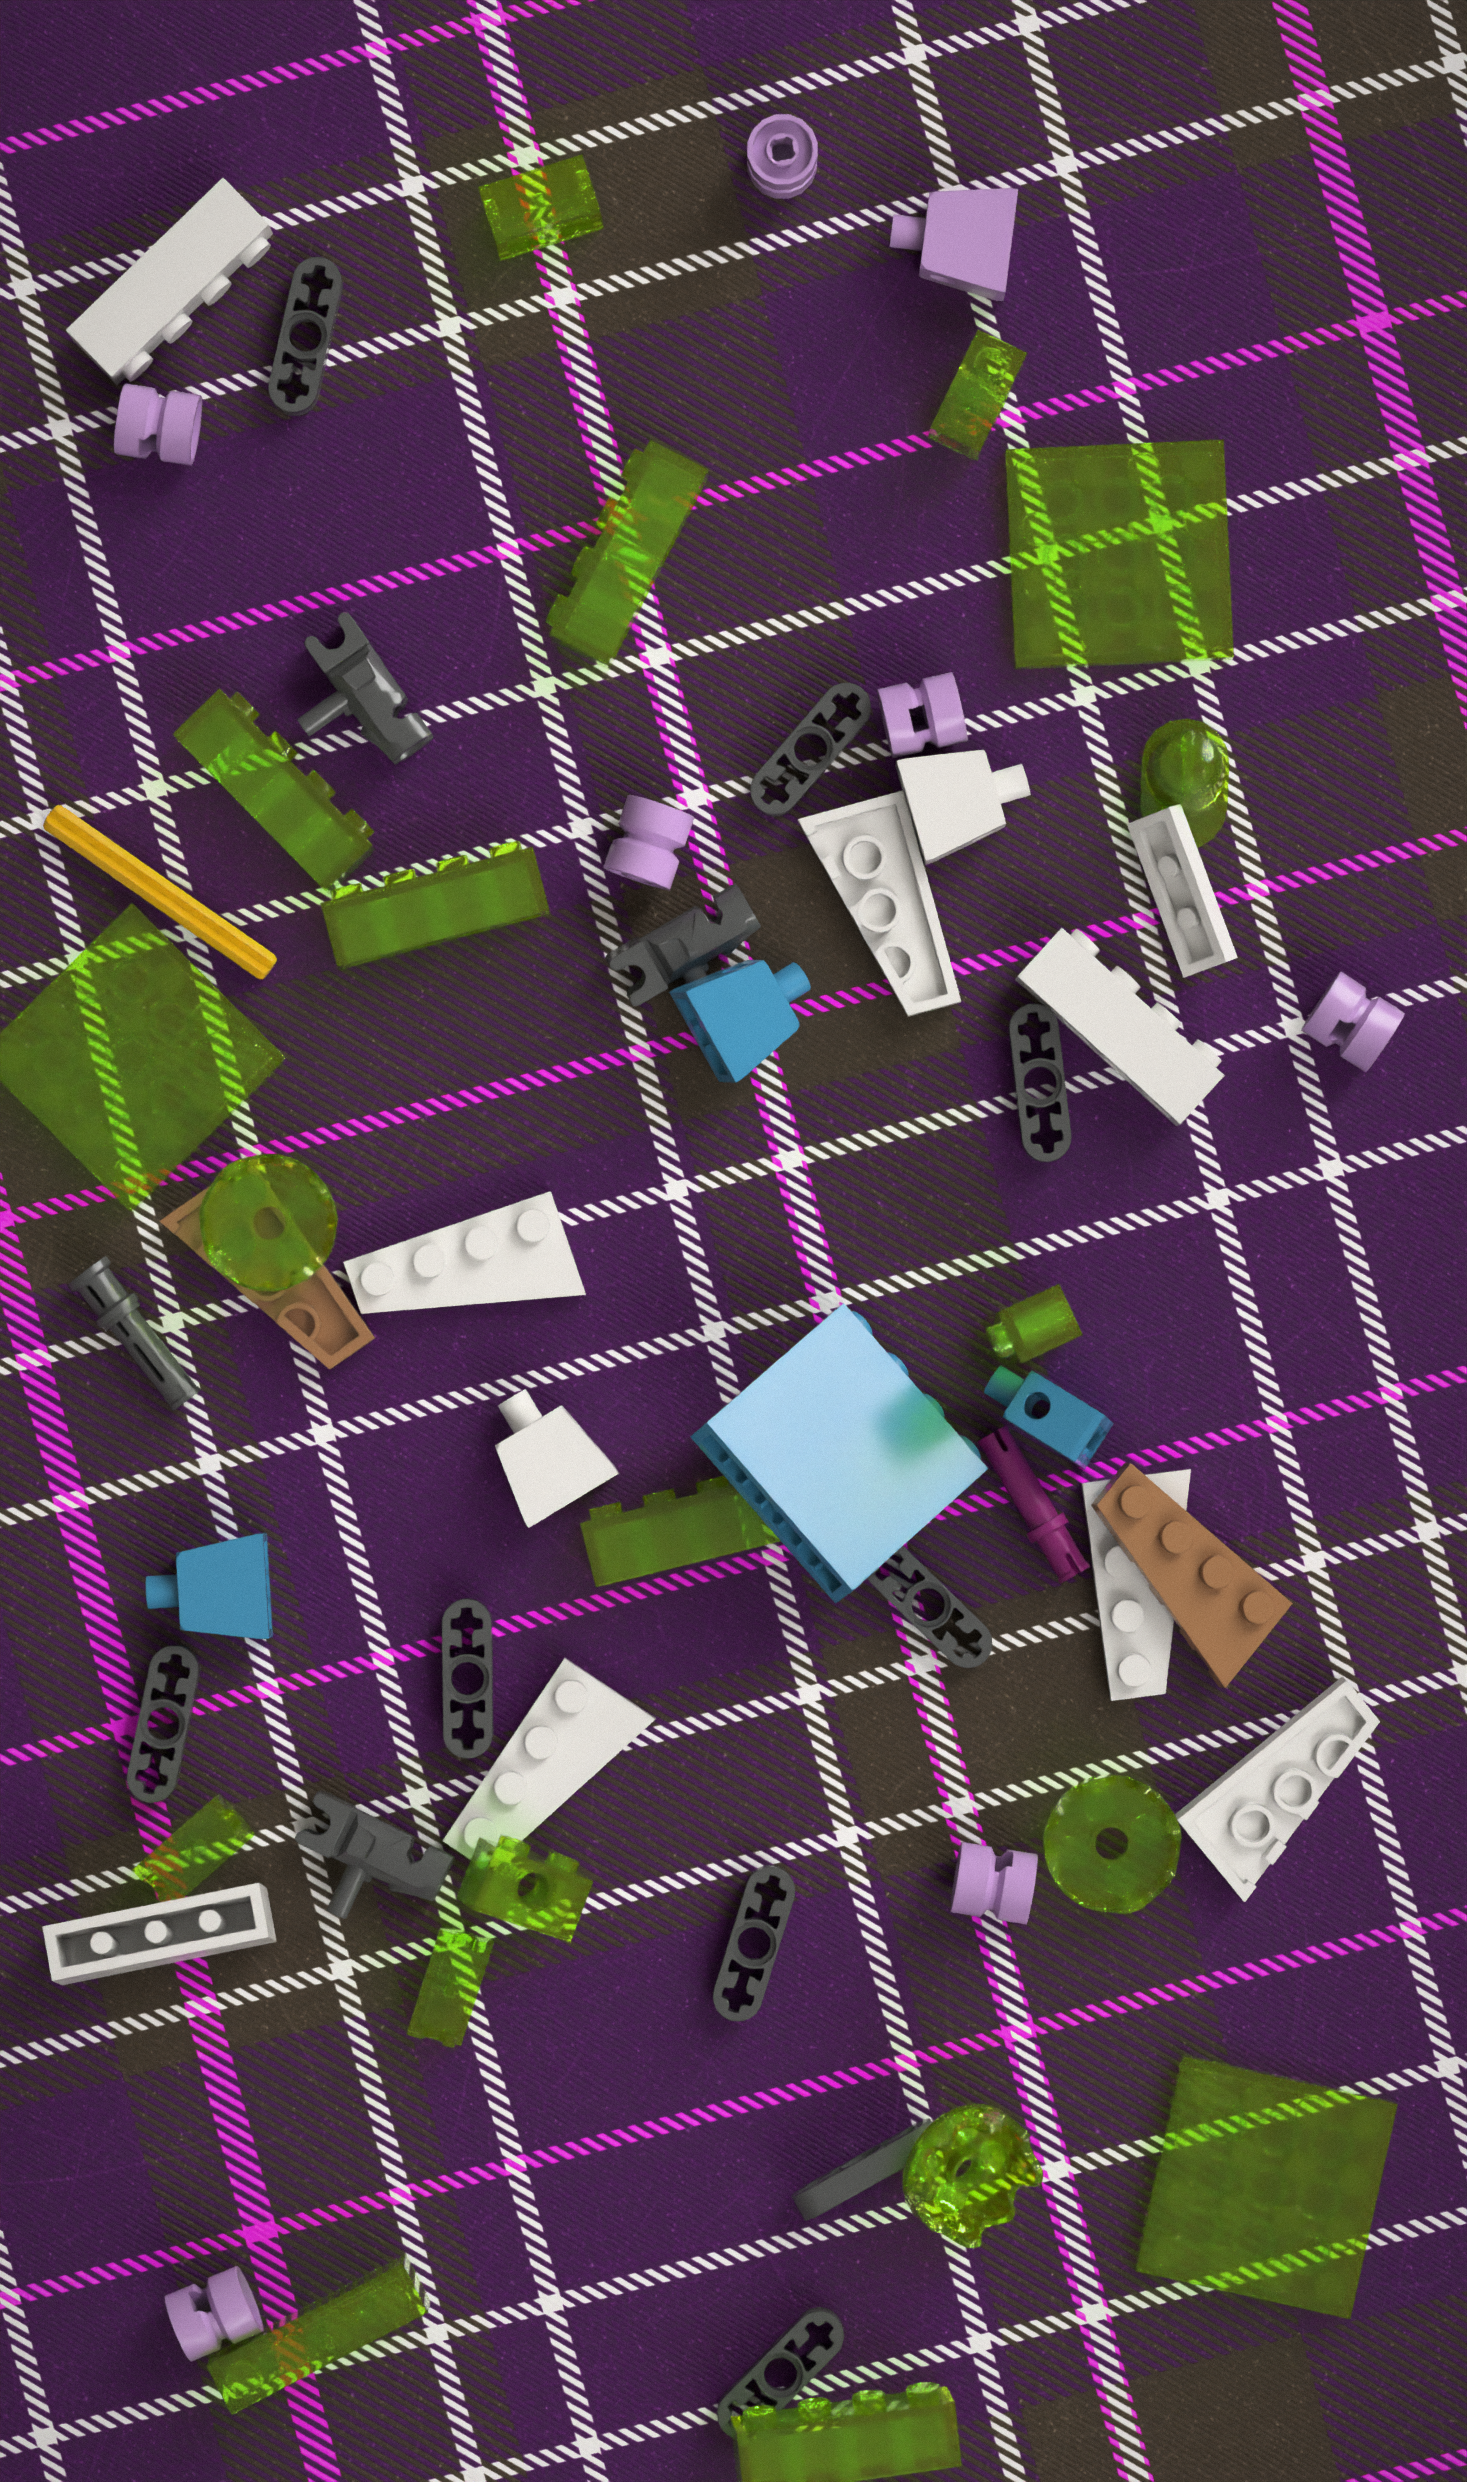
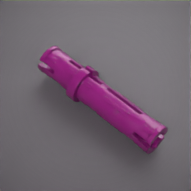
(1033, 1504)

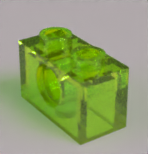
(977, 395)
(552, 1904)

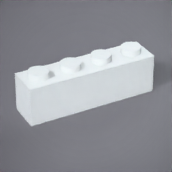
(170, 282)
(1121, 1027)
(159, 1934)

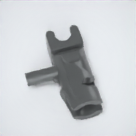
(365, 691)
(685, 945)
(370, 1852)

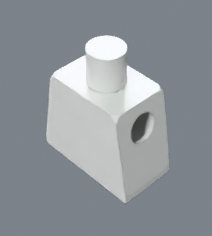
(957, 799)
(548, 1458)

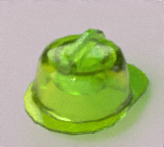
(1189, 767)

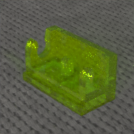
(541, 207)
(194, 1850)
(450, 1986)

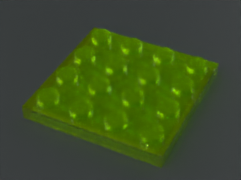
(1119, 554)
(133, 1057)
(1266, 2186)

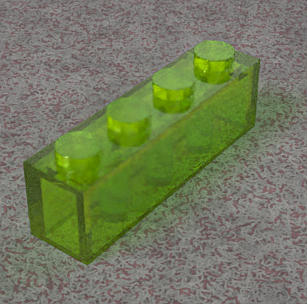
(628, 554)
(274, 790)
(436, 906)
(1032, 1325)
(671, 1531)
(319, 2334)
(849, 2438)

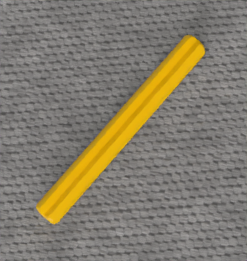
(159, 892)

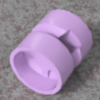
(782, 156)
(158, 424)
(941, 712)
(648, 842)
(1353, 1021)
(994, 1883)
(214, 2313)

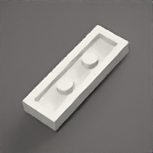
(1182, 890)

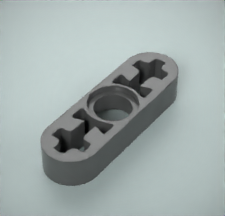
(301, 294)
(846, 727)
(1048, 1040)
(454, 1637)
(947, 1642)
(141, 1760)
(754, 1986)
(857, 2173)
(799, 2333)

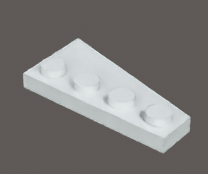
(885, 887)
(482, 1260)
(1131, 1619)
(551, 1755)
(1268, 1793)

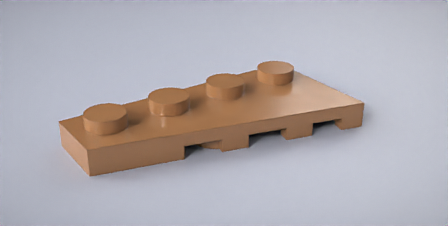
(312, 1312)
(1200, 1581)

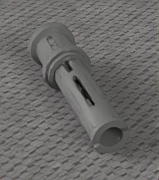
(119, 1313)

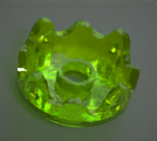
(230, 1213)
(1121, 1882)
(986, 2191)

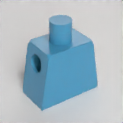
(741, 1014)
(1069, 1426)
(219, 1588)

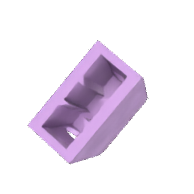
(963, 239)

